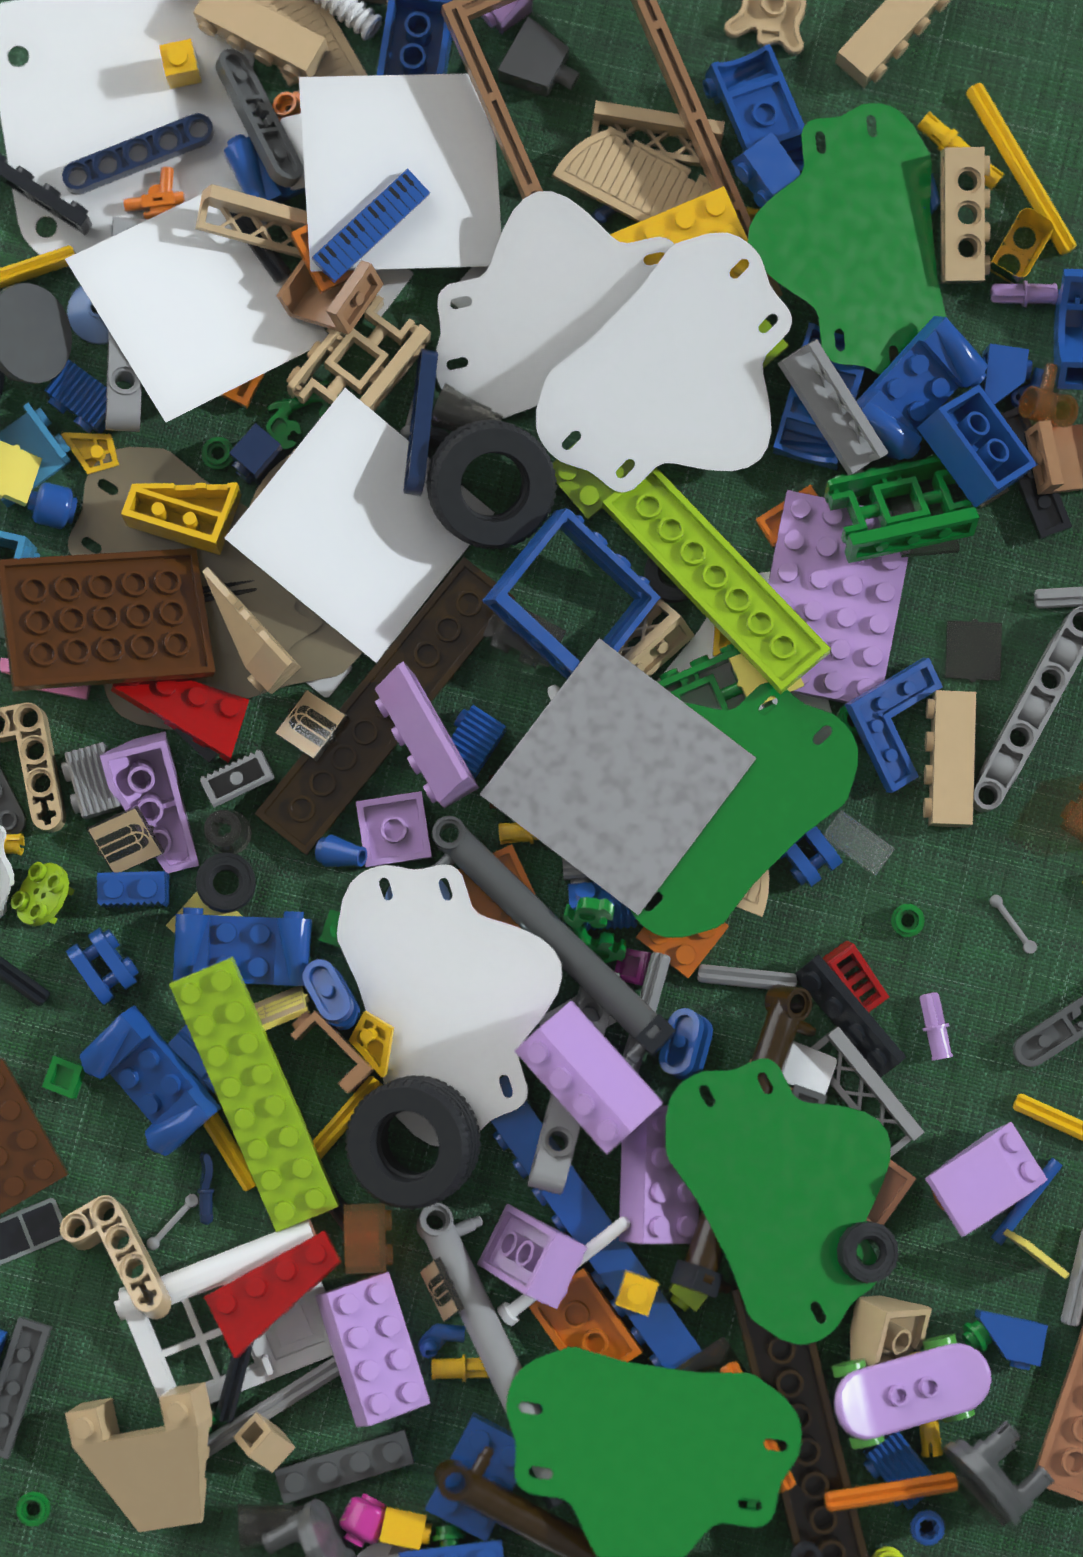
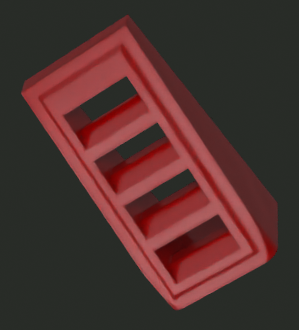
(840, 953)

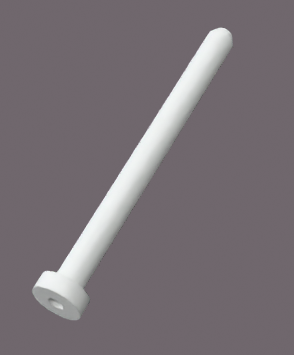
(510, 1312)

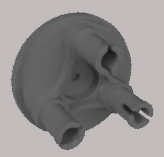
(32, 334)
(981, 1468)
(315, 1530)

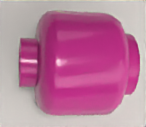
(363, 1520)

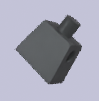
(537, 61)

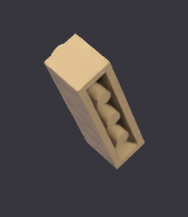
(263, 33)
(885, 37)
(951, 759)

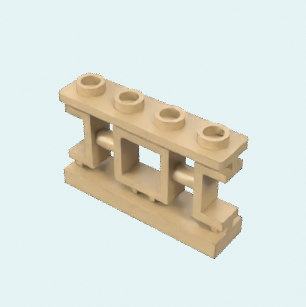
(380, 379)

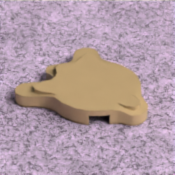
(772, 21)

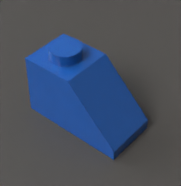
(1006, 370)
(1015, 1338)

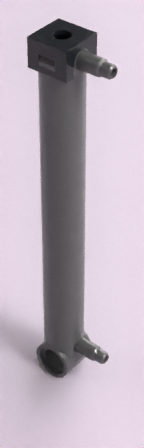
(576, 958)

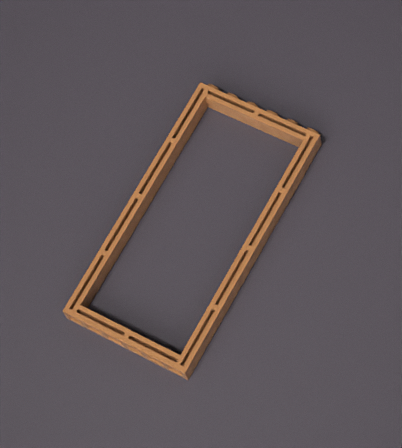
(457, 17)

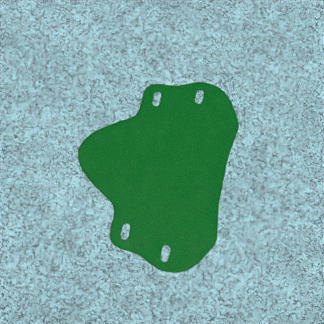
(857, 235)
(767, 812)
(779, 1190)
(650, 1448)

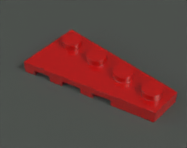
(260, 1297)

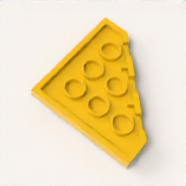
(694, 218)

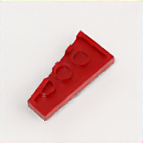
(194, 708)

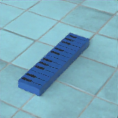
(370, 225)

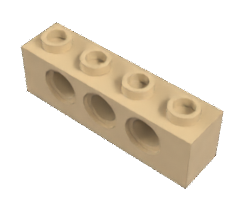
(975, 164)

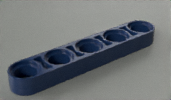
(121, 151)
(420, 422)

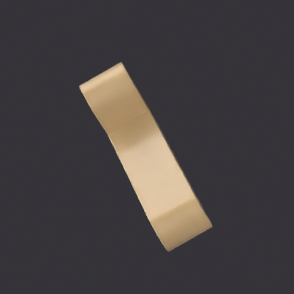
(33, 769)
(123, 1259)

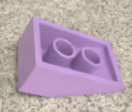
(986, 1178)
(532, 1256)

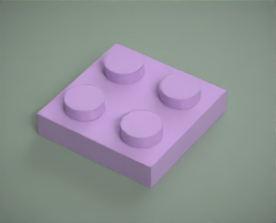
(394, 829)

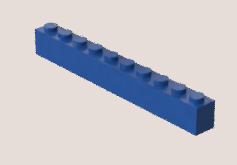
(585, 1219)

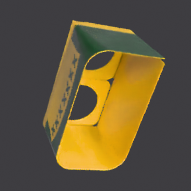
(1043, 230)

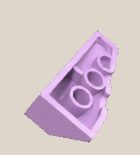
(146, 776)

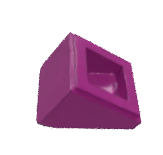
(633, 966)

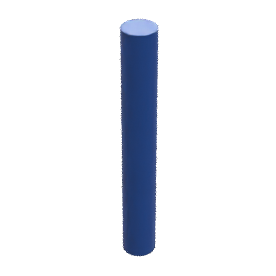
(1025, 1203)

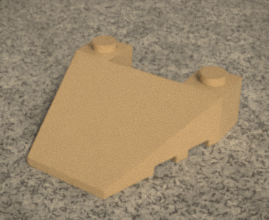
(152, 1471)

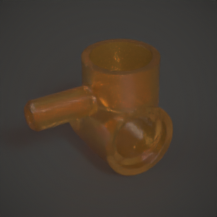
(1045, 405)

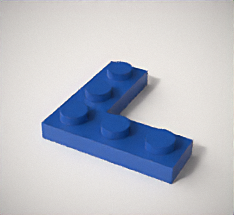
(873, 714)

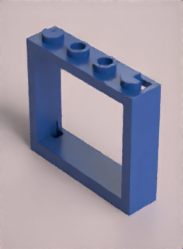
(596, 548)

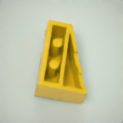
(184, 513)

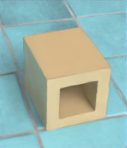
(264, 1442)

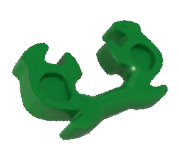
(279, 424)
(596, 913)

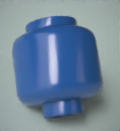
(52, 505)

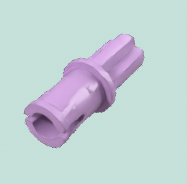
(1024, 293)
(935, 1026)

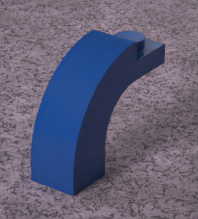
(1069, 331)

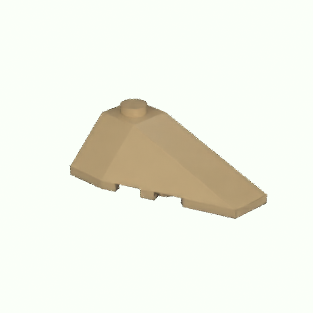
(258, 649)
(886, 1328)

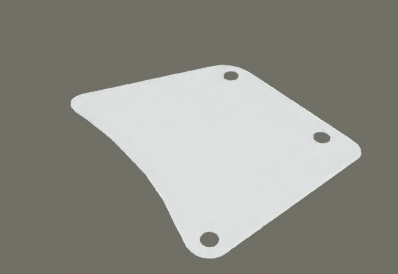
(97, 83)

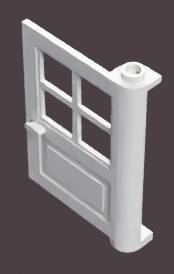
(288, 1345)

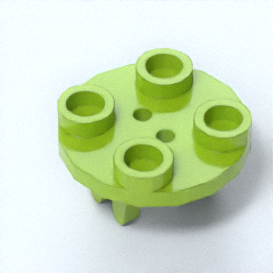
(41, 894)

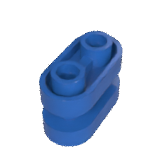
(806, 870)
(121, 969)
(331, 994)
(688, 1048)

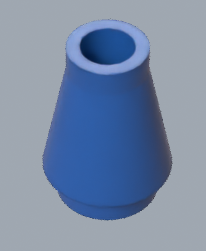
(338, 852)
(932, 1533)

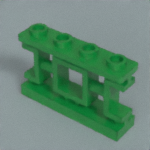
(904, 530)
(691, 681)

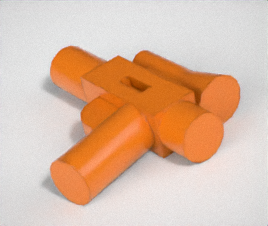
(159, 197)

